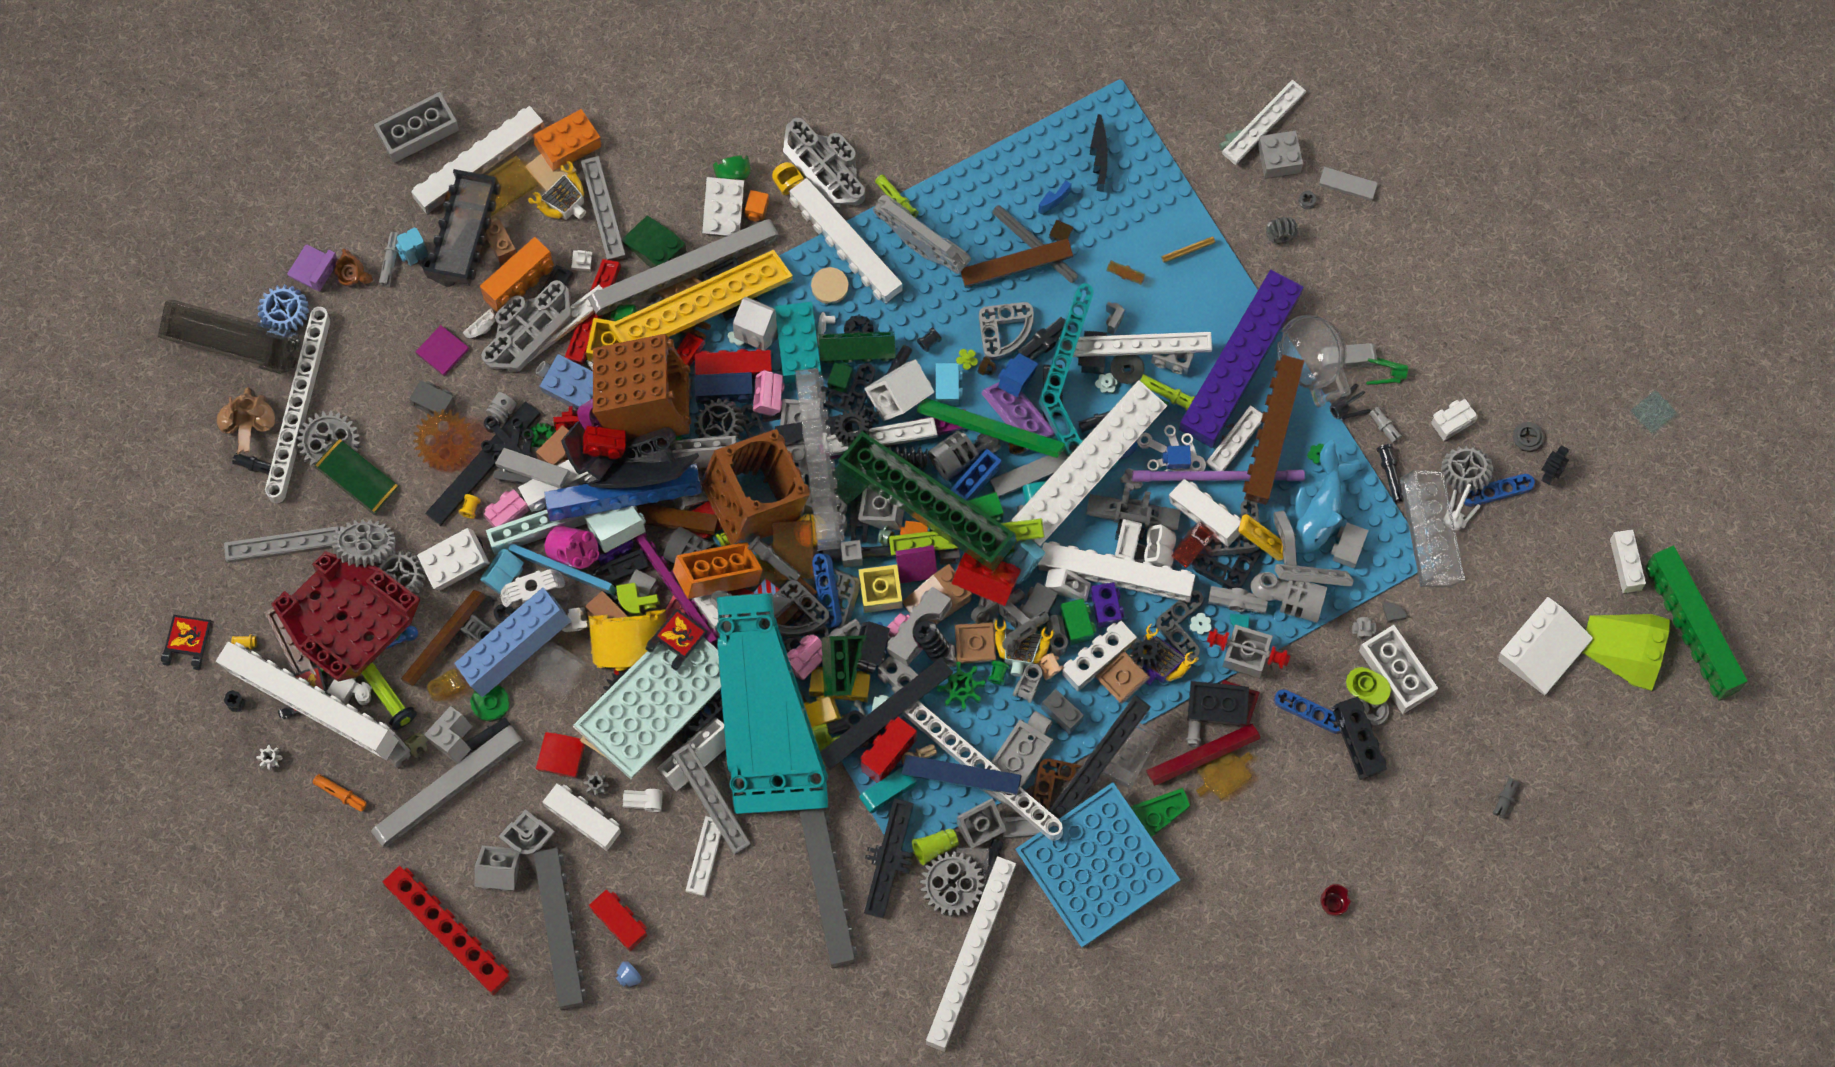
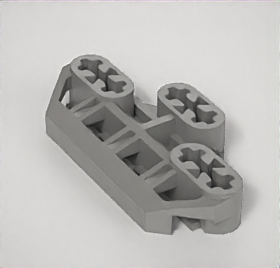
(825, 158)
(919, 236)
(527, 322)

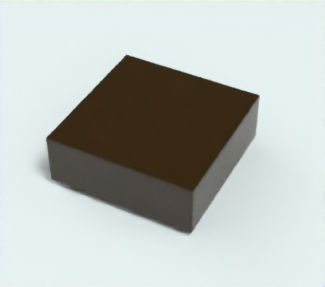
(1060, 231)

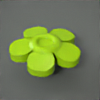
(967, 359)

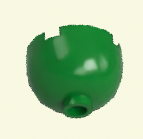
(733, 168)

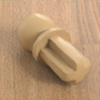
(924, 752)

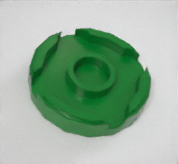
(492, 705)

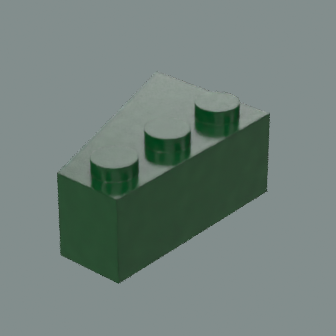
(840, 663)

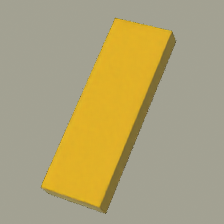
(1261, 537)

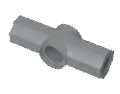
(1237, 600)

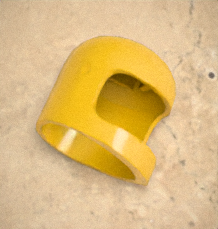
(786, 177)

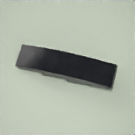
(1099, 149)

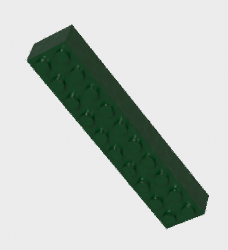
(927, 501)

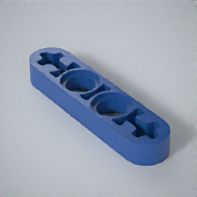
(1499, 494)
(830, 589)
(1310, 709)

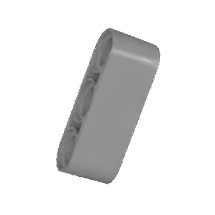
(1358, 355)

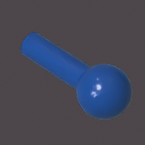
(409, 634)

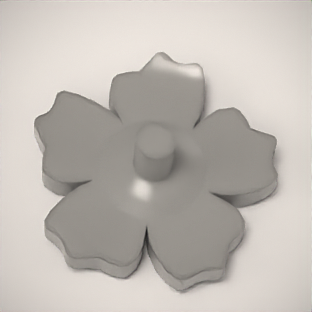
(1127, 478)

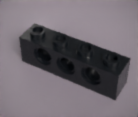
(1357, 748)

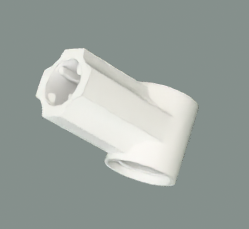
(649, 800)

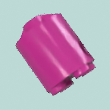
(571, 547)

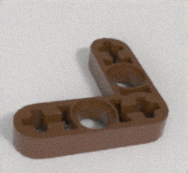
(1049, 777)

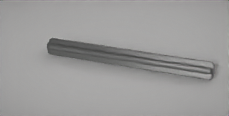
(1032, 241)

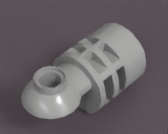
(1298, 597)

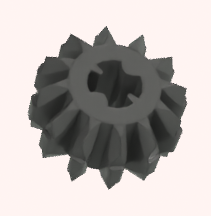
(1282, 230)

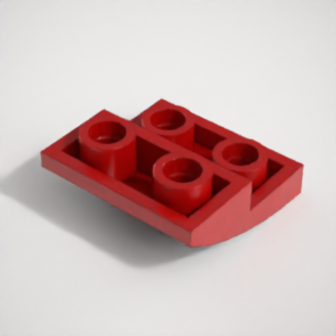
(560, 755)

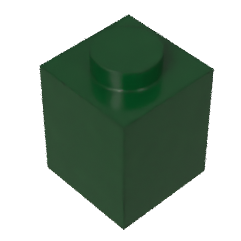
(840, 377)

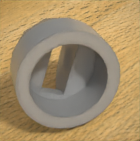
(542, 369)

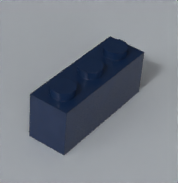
(724, 386)

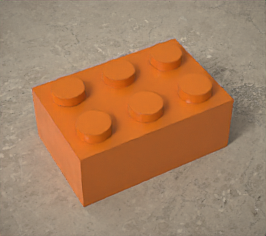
(567, 140)

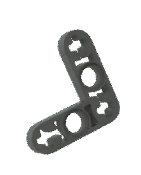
(1247, 548)
(843, 587)
(1174, 627)

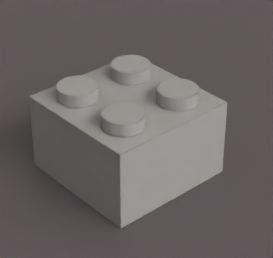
(1280, 154)

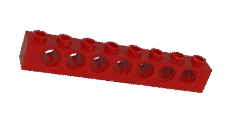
(491, 982)

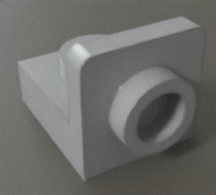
(1116, 316)

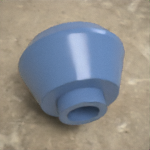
(628, 975)

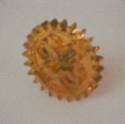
(431, 427)

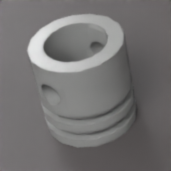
(501, 407)

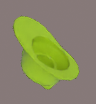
(1368, 685)

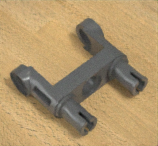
(1023, 625)

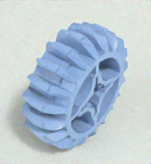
(295, 299)

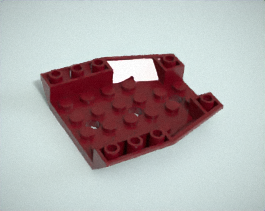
(370, 599)

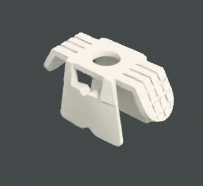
(517, 590)

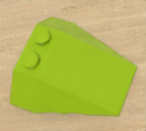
(1629, 645)

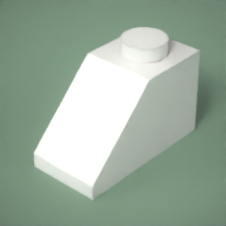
(1067, 584)

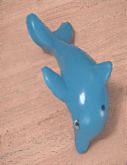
(1321, 516)

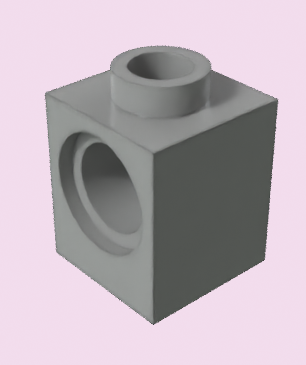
(851, 553)

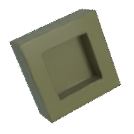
(415, 741)

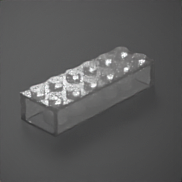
(1432, 529)

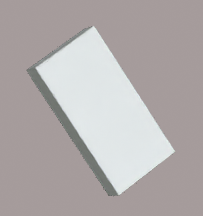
(1128, 539)

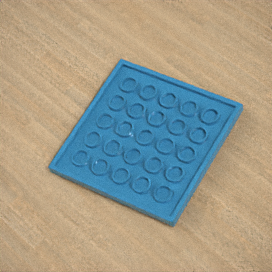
(1099, 866)

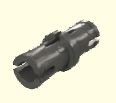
(1506, 798)

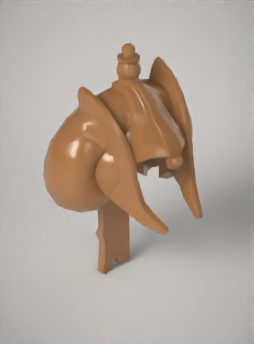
(244, 413)

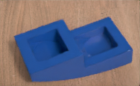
(1052, 200)

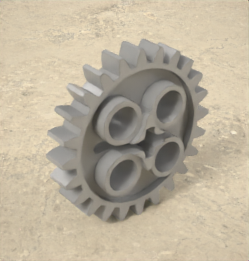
(335, 425)
(363, 543)
(941, 870)

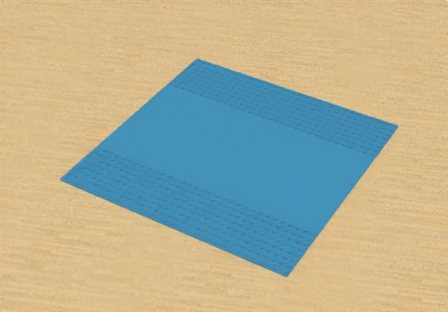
(1134, 222)

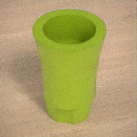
(934, 845)

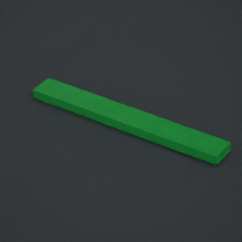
(991, 427)

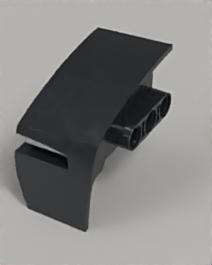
(636, 468)

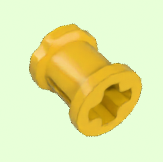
(469, 506)

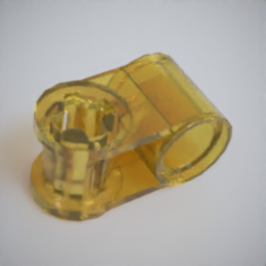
(446, 684)

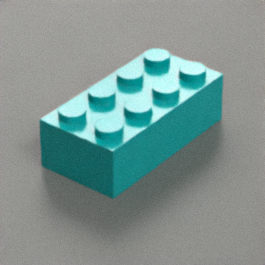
(797, 339)

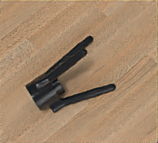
(1340, 408)

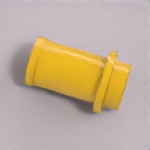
(247, 641)

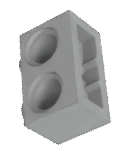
(1171, 362)
(903, 673)

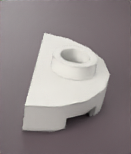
(481, 325)

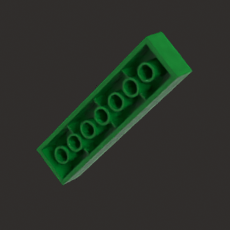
(1695, 623)

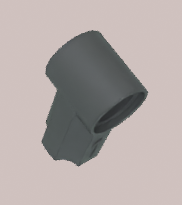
(1059, 635)

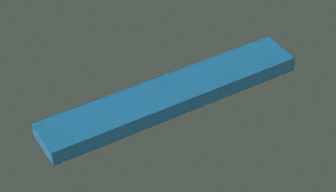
(563, 569)

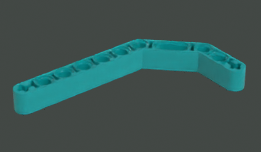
(1061, 373)

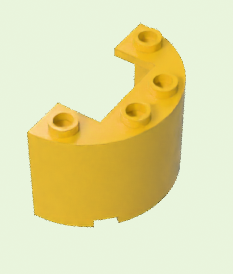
(623, 639)

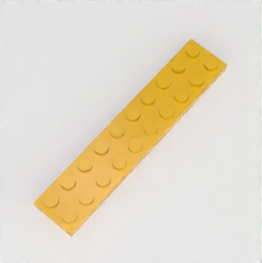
(704, 299)

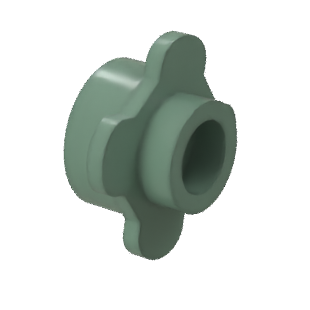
(883, 536)

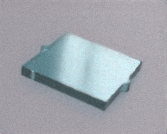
(1653, 411)

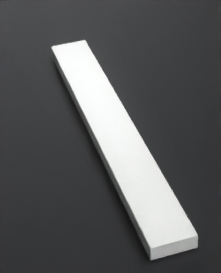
(1142, 344)

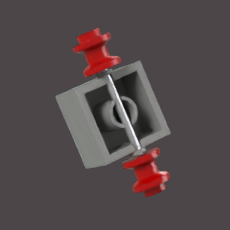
(1247, 650)

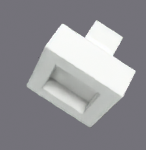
(581, 260)

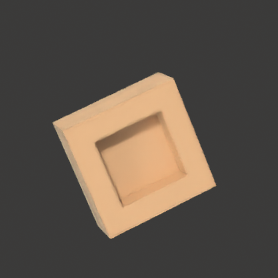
(1049, 666)

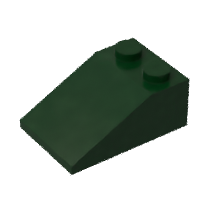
(654, 242)

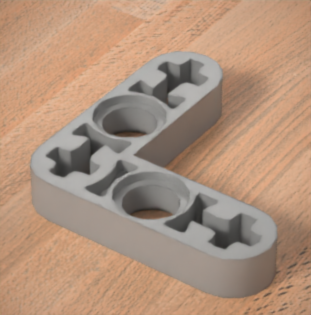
(1287, 536)

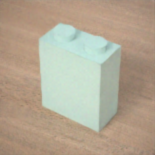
(615, 526)

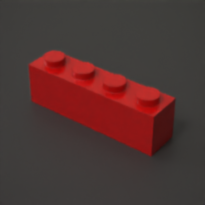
(733, 362)

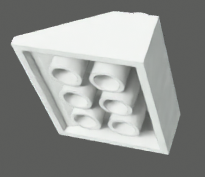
(1545, 646)

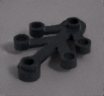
(511, 444)

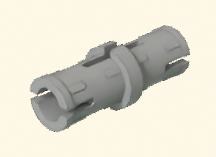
(1385, 425)

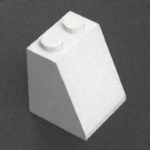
(899, 390)

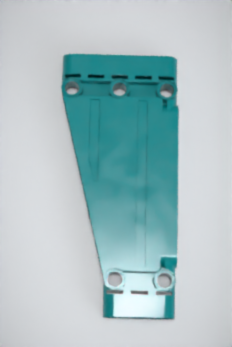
(764, 713)

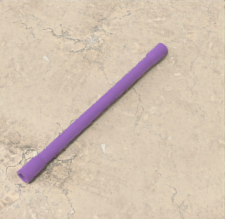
(1147, 475)

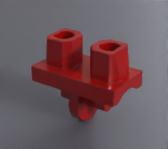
(567, 420)

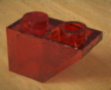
(1192, 544)

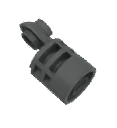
(959, 453)
(685, 542)

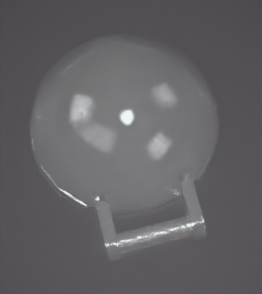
(1324, 354)

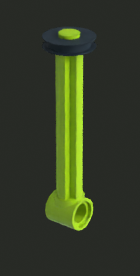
(400, 715)

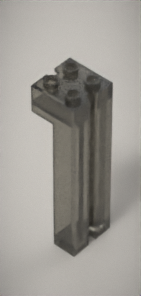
(229, 336)

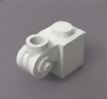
(347, 688)

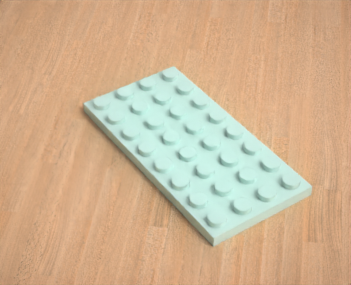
(650, 705)

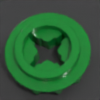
(541, 428)

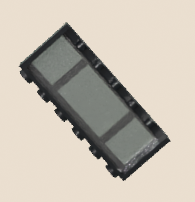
(463, 227)

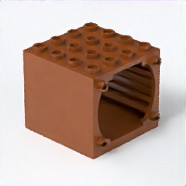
(641, 387)
(740, 516)

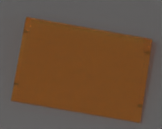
(795, 545)

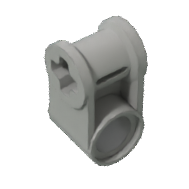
(1027, 686)

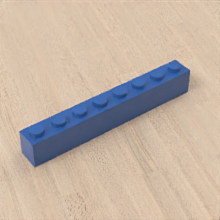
(588, 500)

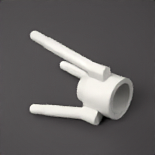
(1457, 516)

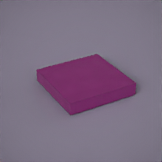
(442, 350)
(916, 564)

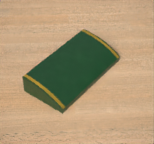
(356, 476)

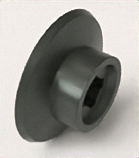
(1135, 364)

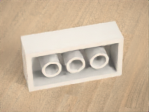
(1395, 661)

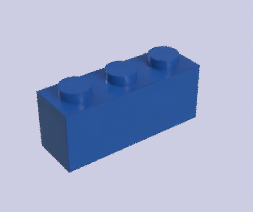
(977, 476)

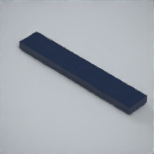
(961, 775)

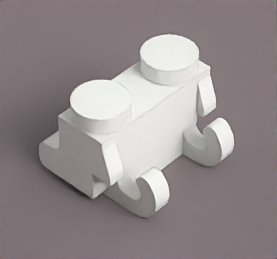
(578, 620)

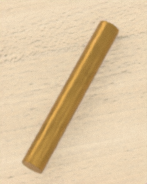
(1188, 249)

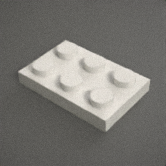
(723, 206)

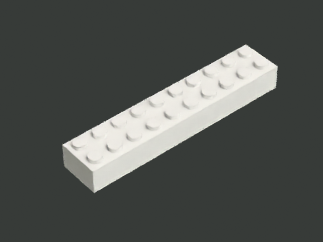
(1092, 459)
(308, 699)

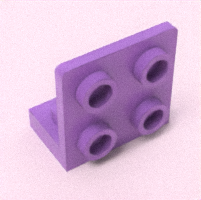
(313, 267)

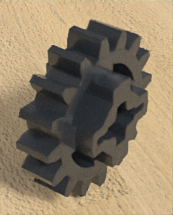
(1555, 465)

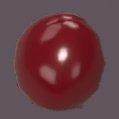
(1335, 900)

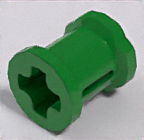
(998, 672)

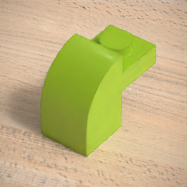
(629, 599)

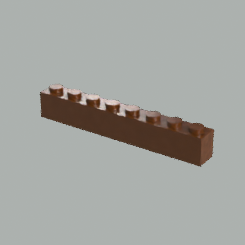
(1274, 429)

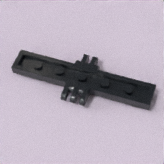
(889, 858)

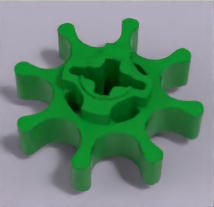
(963, 693)

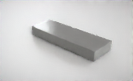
(1348, 184)

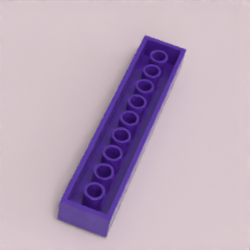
(1241, 358)

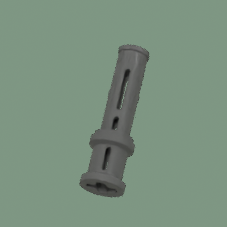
(766, 553)

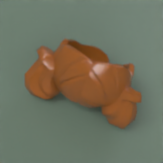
(349, 263)

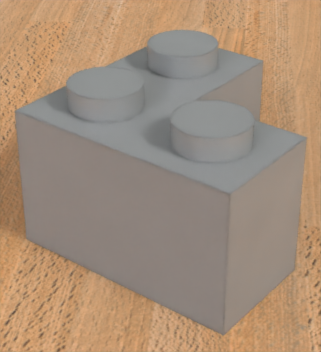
(447, 734)

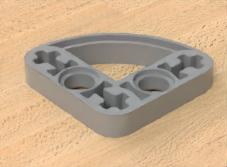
(992, 323)

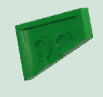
(1161, 810)

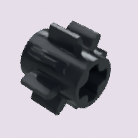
(873, 415)

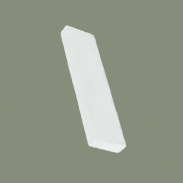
(1235, 440)
(704, 858)

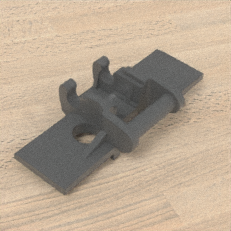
(1133, 510)

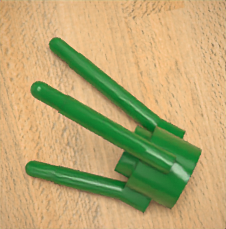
(1398, 370)

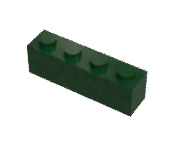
(857, 346)

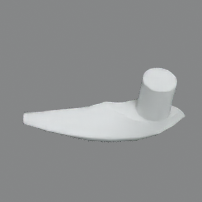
(823, 319)

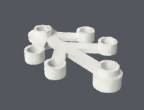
(1173, 441)

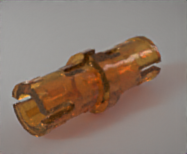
(1125, 272)

